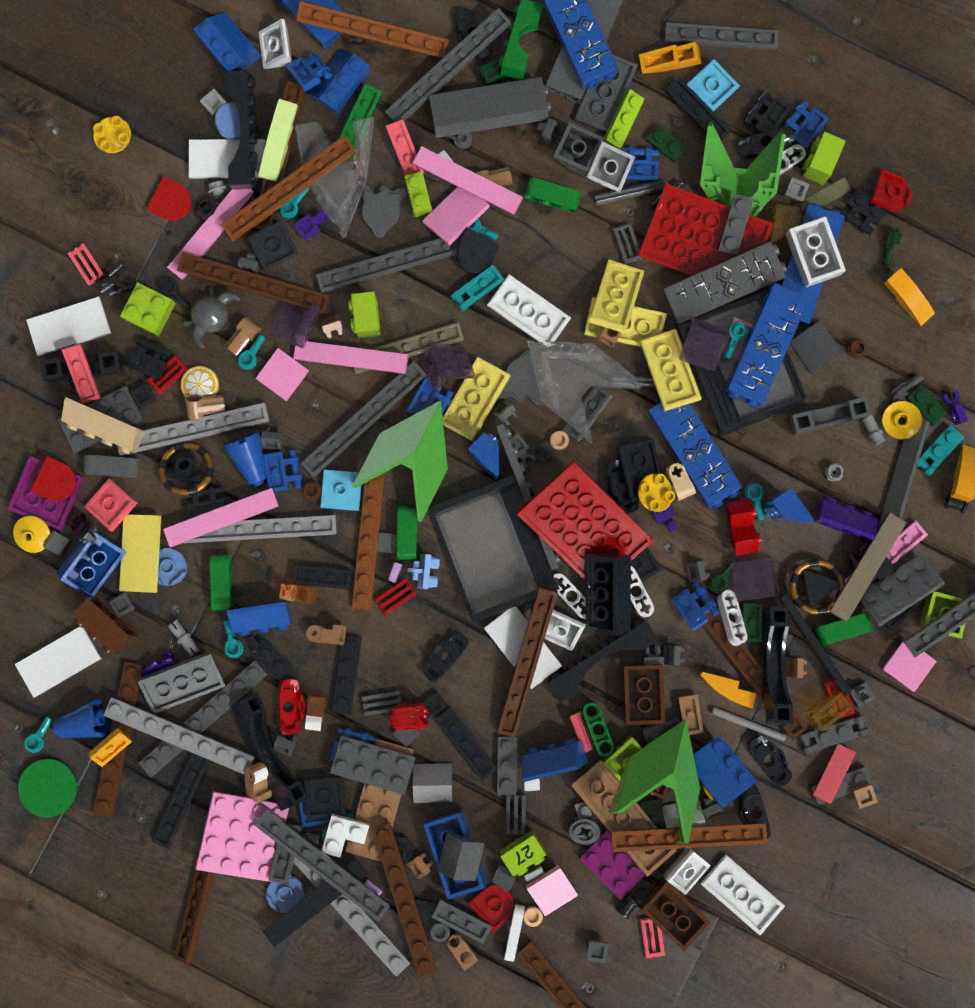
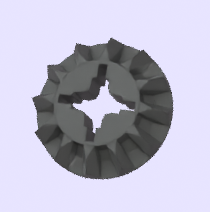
(580, 836)

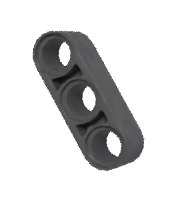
(110, 466)

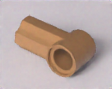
(501, 176)
(245, 332)
(199, 406)

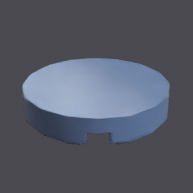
(228, 121)
(171, 567)
(284, 897)

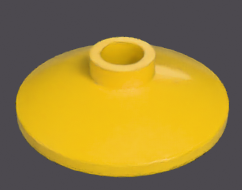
(902, 410)
(36, 528)

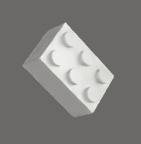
(815, 252)

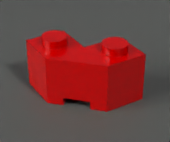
(741, 520)

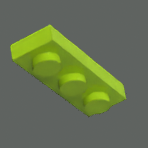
(623, 119)

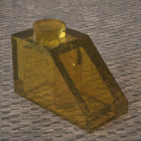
(784, 218)
(827, 711)

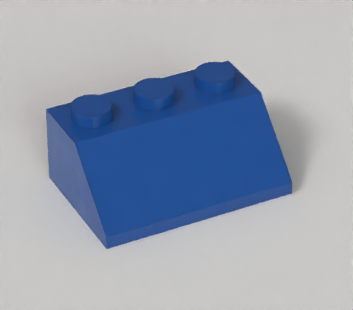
(227, 43)
(347, 75)
(486, 453)
(787, 508)
(91, 564)
(260, 618)
(553, 759)
(722, 771)

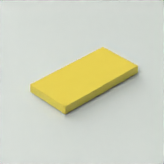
(616, 296)
(642, 325)
(670, 375)
(475, 399)
(142, 548)

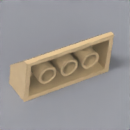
(101, 425)

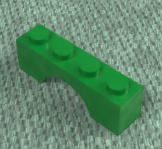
(527, 20)

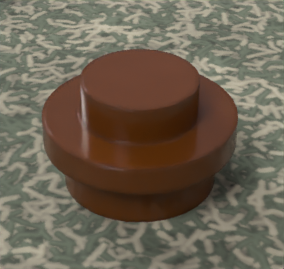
(857, 348)
(312, 490)

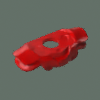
(290, 692)

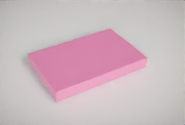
(455, 215)

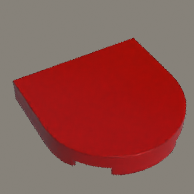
(891, 191)
(170, 201)
(55, 480)
(493, 905)

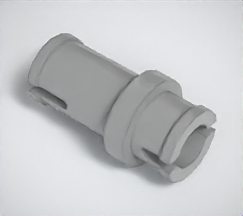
(873, 430)

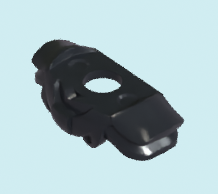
(464, 21)
(752, 145)
(614, 476)
(435, 668)
(778, 772)
(748, 800)

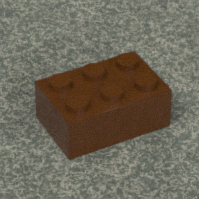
(104, 626)
(643, 694)
(674, 914)

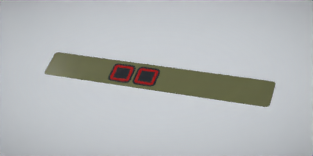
(825, 195)

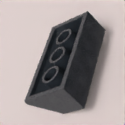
(608, 593)

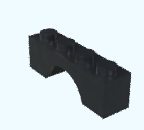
(100, 365)

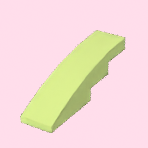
(277, 140)

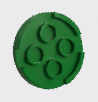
(47, 787)

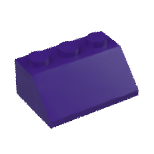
(846, 519)

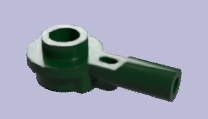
(894, 238)
(719, 582)

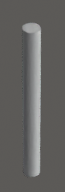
(749, 724)

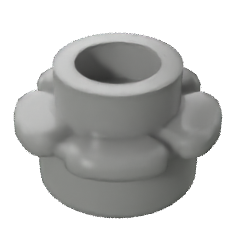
(216, 188)
(834, 467)

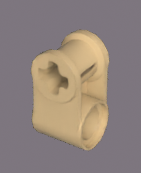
(682, 484)

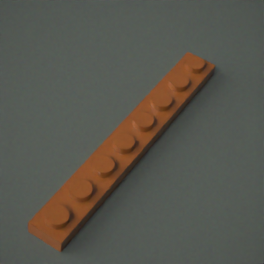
(371, 30)
(289, 188)
(368, 543)
(699, 837)

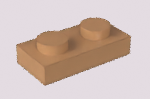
(691, 712)

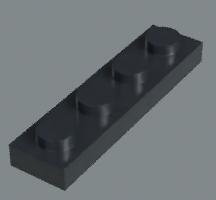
(696, 108)
(347, 675)
(466, 744)

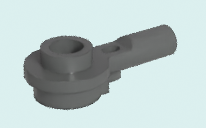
(463, 140)
(900, 391)

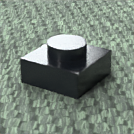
(143, 396)

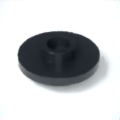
(205, 207)
(406, 848)

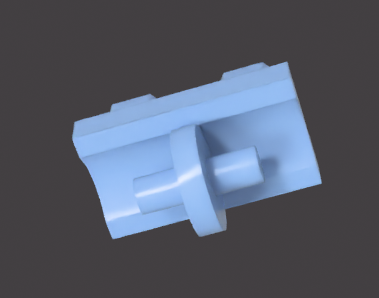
(421, 571)

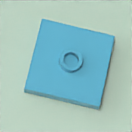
(713, 85)
(338, 490)

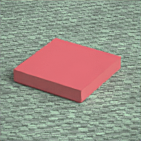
(110, 504)

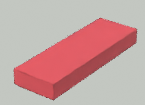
(403, 146)
(81, 373)
(834, 774)

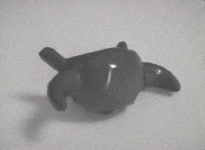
(209, 314)

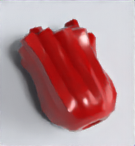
(409, 716)

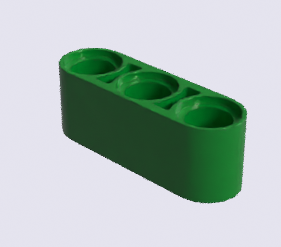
(552, 194)
(407, 532)
(221, 582)
(841, 630)
(604, 736)

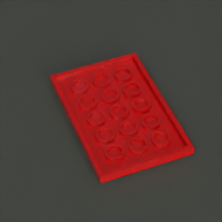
(690, 229)
(582, 518)

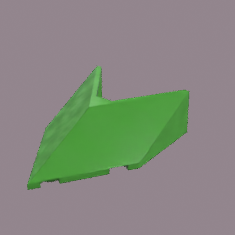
(758, 181)
(417, 445)
(667, 763)

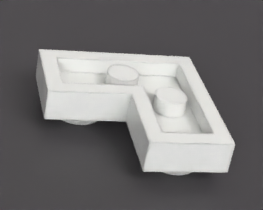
(341, 829)

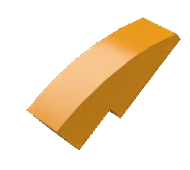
(670, 58)
(909, 297)
(964, 475)
(729, 689)

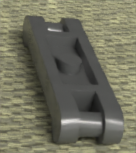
(834, 734)

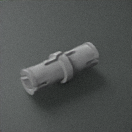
(184, 638)

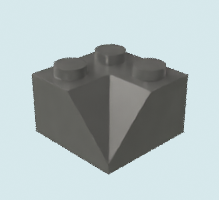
(577, 149)

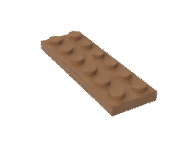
(597, 790)
(376, 808)

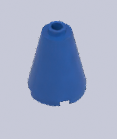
(248, 457)
(83, 722)

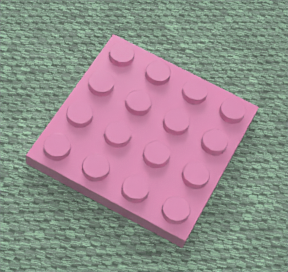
(232, 841)

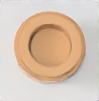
(559, 440)
(532, 916)

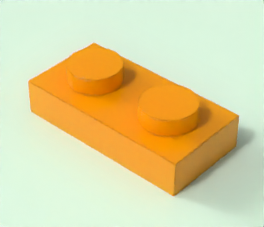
(109, 747)

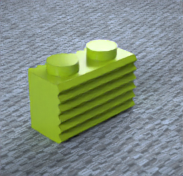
(418, 194)

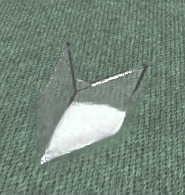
(343, 186)
(568, 371)

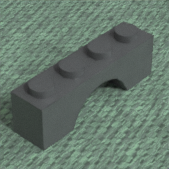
(829, 416)

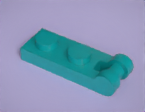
(477, 287)
(940, 449)

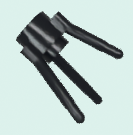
(107, 285)

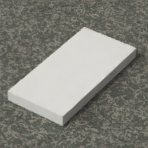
(212, 157)
(528, 310)
(68, 326)
(508, 635)
(58, 661)
(742, 894)

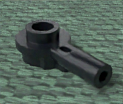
(169, 288)

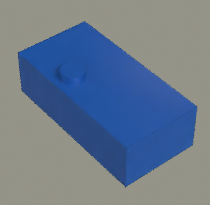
(436, 832)

